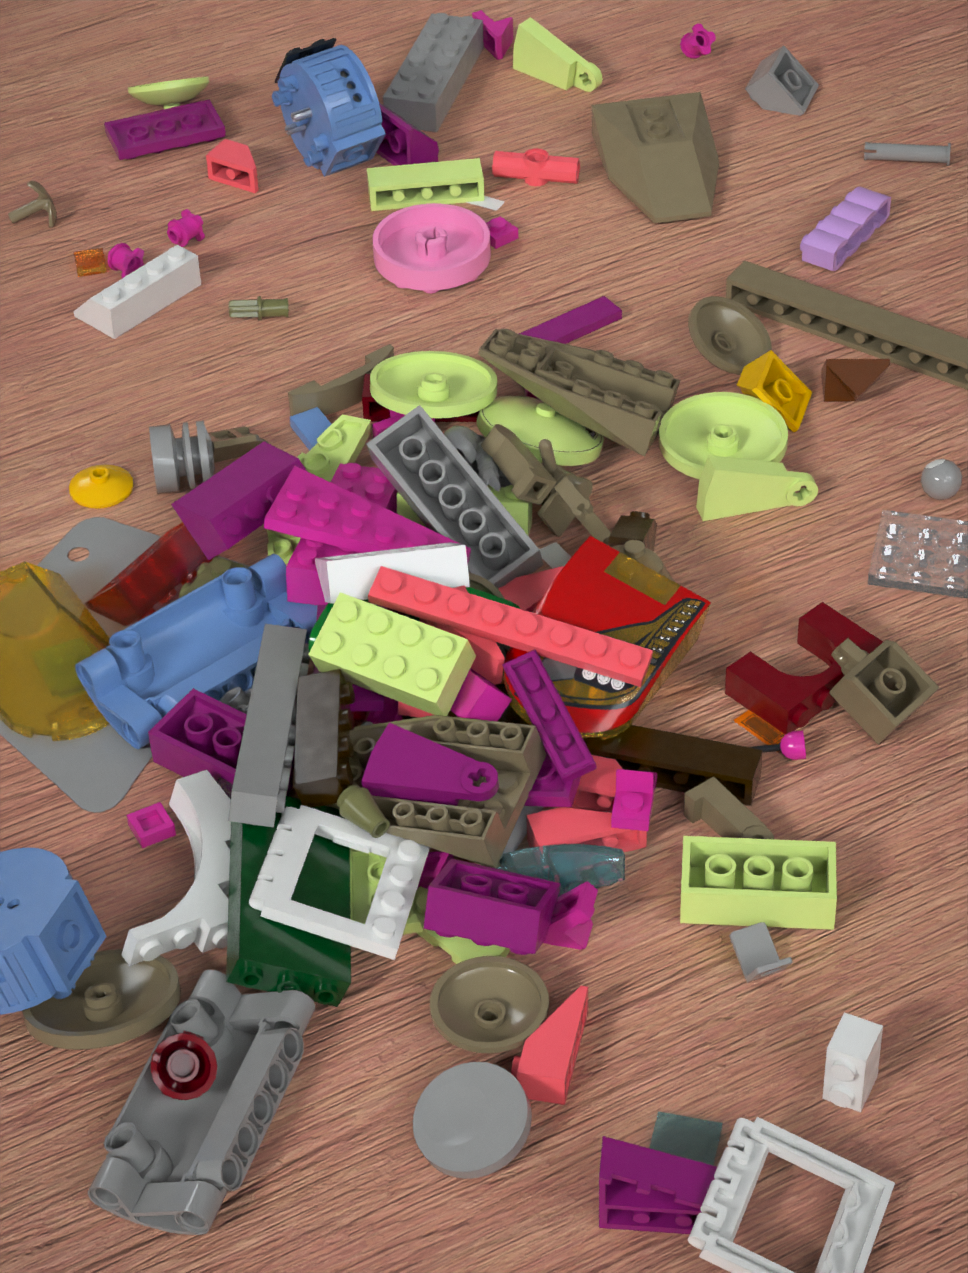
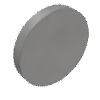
(472, 1120)

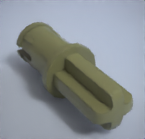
(258, 308)

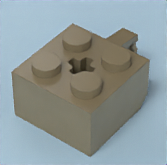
(880, 686)

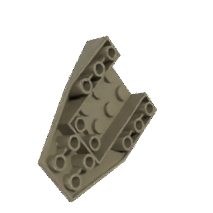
(659, 154)
(587, 385)
(472, 827)

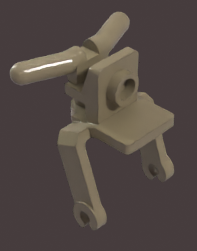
(567, 499)

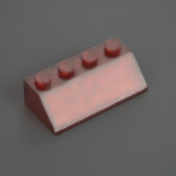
(150, 578)

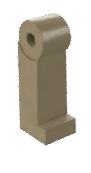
(518, 464)
(723, 812)

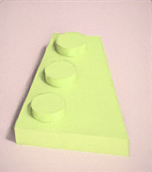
(337, 445)

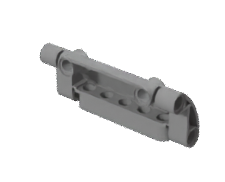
(181, 1157)

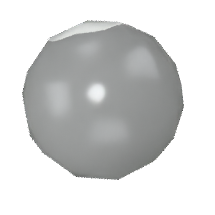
(941, 479)

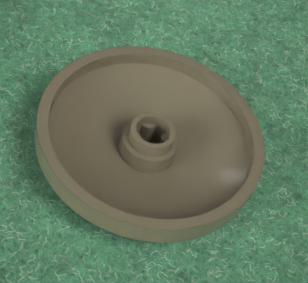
(107, 1004)

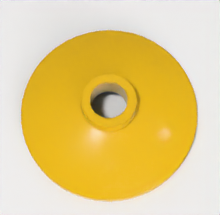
(101, 486)

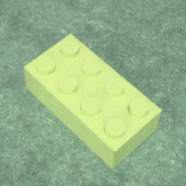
(393, 655)
(758, 882)

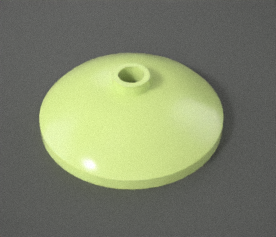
(169, 93)

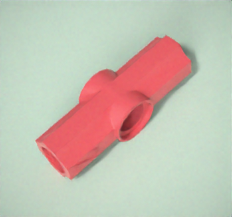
(536, 167)

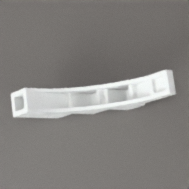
(204, 910)

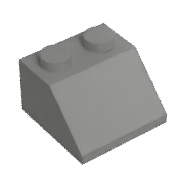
(782, 84)

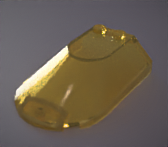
(41, 641)

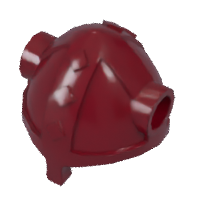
(183, 1066)

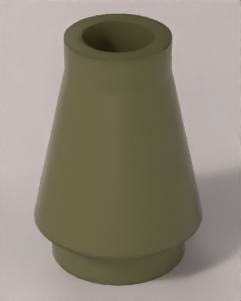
(361, 809)

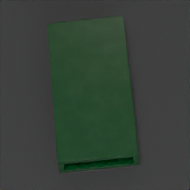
(276, 955)

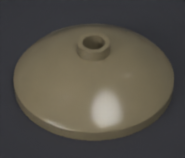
(727, 333)
(489, 1004)

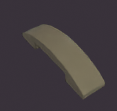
(339, 392)

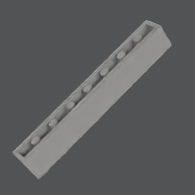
(269, 728)

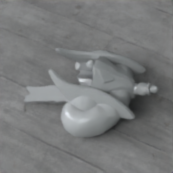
(469, 446)

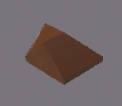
(850, 378)

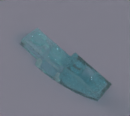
(568, 864)

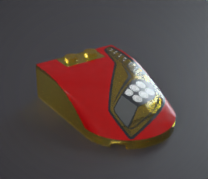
(622, 601)

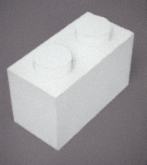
(852, 1062)

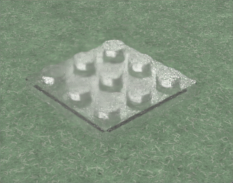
(921, 554)

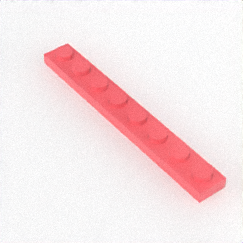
(510, 626)

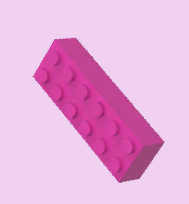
(301, 570)

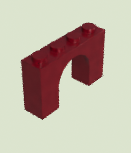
(792, 700)

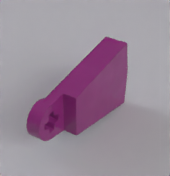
(425, 771)

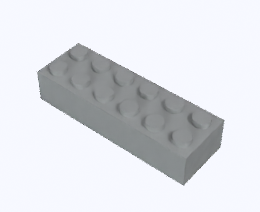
(435, 70)
(453, 498)

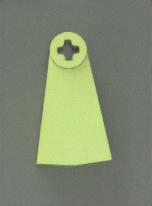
(551, 60)
(749, 486)

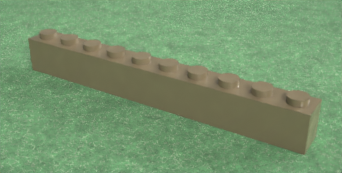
(851, 322)

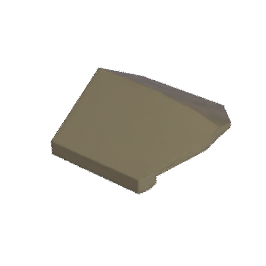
(233, 443)

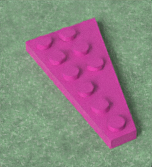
(337, 517)

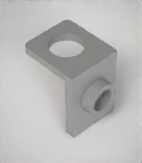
(757, 952)

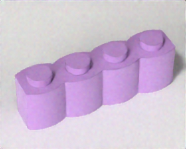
(845, 228)

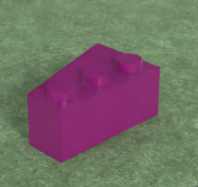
(650, 1188)

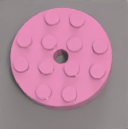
(431, 247)

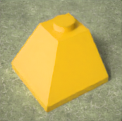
(778, 386)

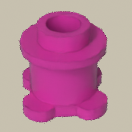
(698, 42)
(185, 229)
(124, 259)

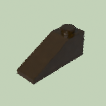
(634, 527)

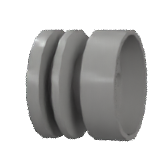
(180, 456)

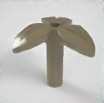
(43, 202)

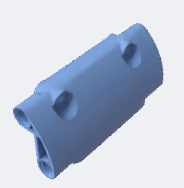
(196, 642)

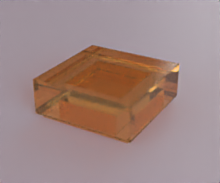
(90, 262)

